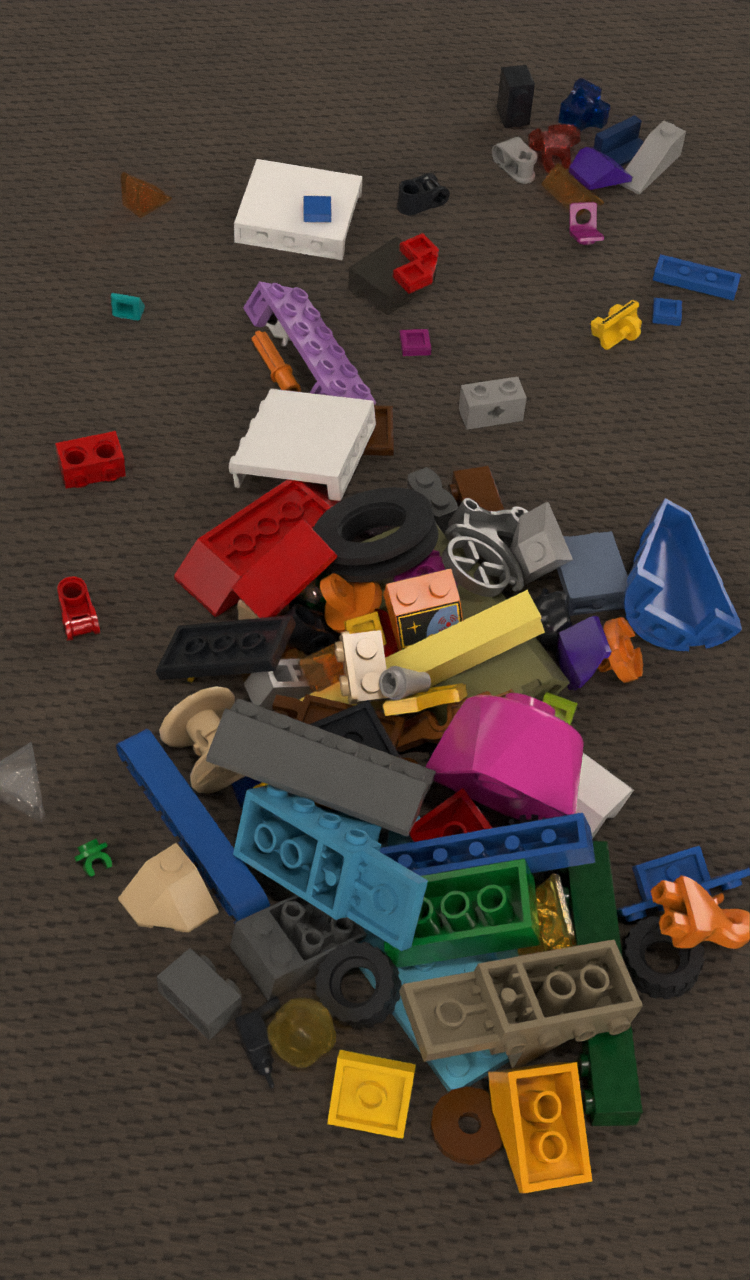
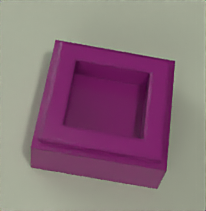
(415, 342)

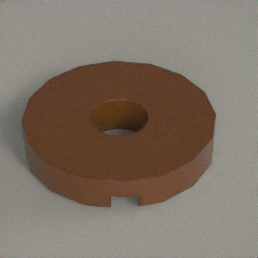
(454, 1142)

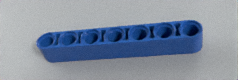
(191, 822)

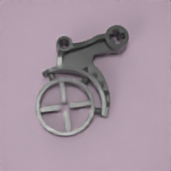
(489, 536)

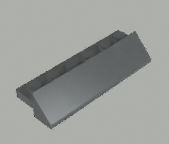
(320, 766)

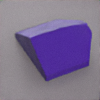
(597, 169)
(582, 651)

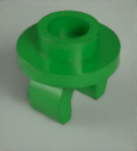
(90, 852)

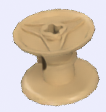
(195, 724)

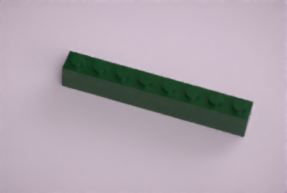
(606, 1059)

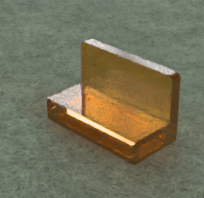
(568, 188)
(321, 668)

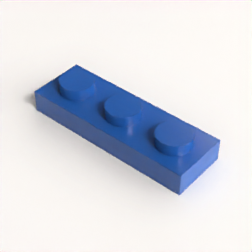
(696, 277)

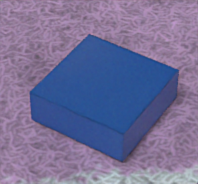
(317, 208)
(667, 311)

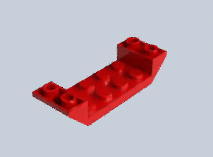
(243, 539)

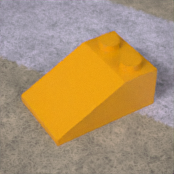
(542, 1124)

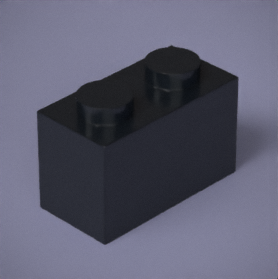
(515, 96)

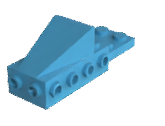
(330, 862)

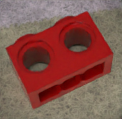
(90, 459)

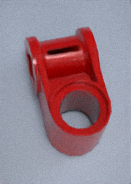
(76, 613)

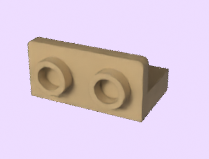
(363, 665)

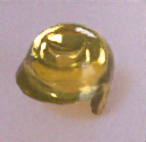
(302, 1031)

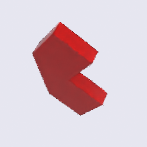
(422, 265)

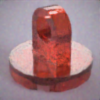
(555, 142)

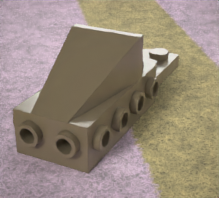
(523, 1003)

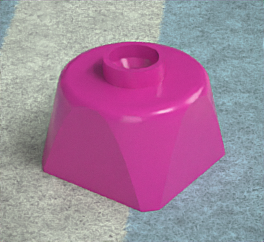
(511, 756)

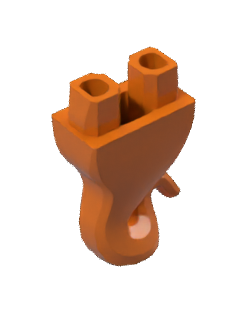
(696, 917)

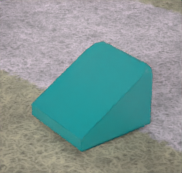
(127, 306)

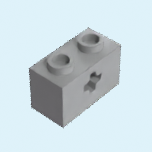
(492, 402)

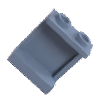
(595, 575)

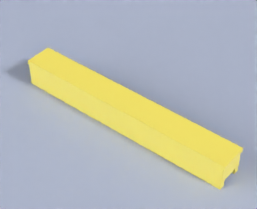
(463, 644)

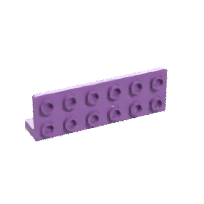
(311, 338)

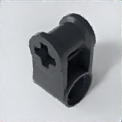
(420, 194)
(310, 630)

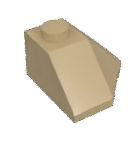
(169, 893)

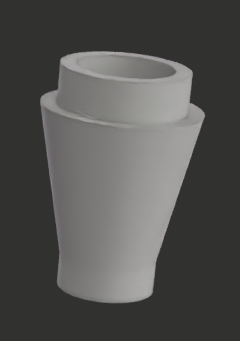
(403, 682)

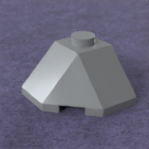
(539, 543)

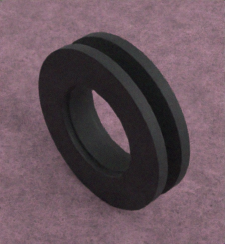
(387, 555)

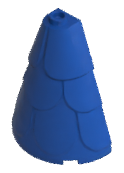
(674, 587)

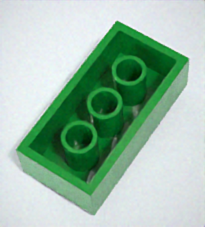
(473, 914)

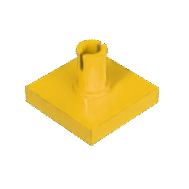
(371, 1094)

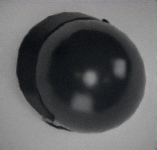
(554, 615)

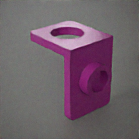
(587, 232)

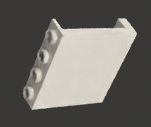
(274, 209)
(305, 439)

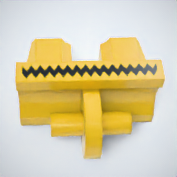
(620, 324)

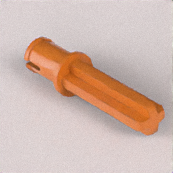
(279, 370)

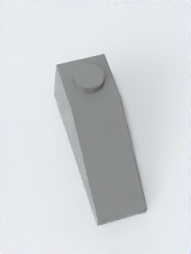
(655, 156)
(284, 681)

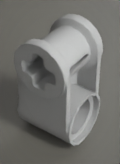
(515, 159)

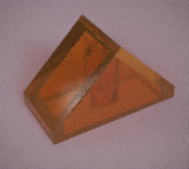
(141, 195)

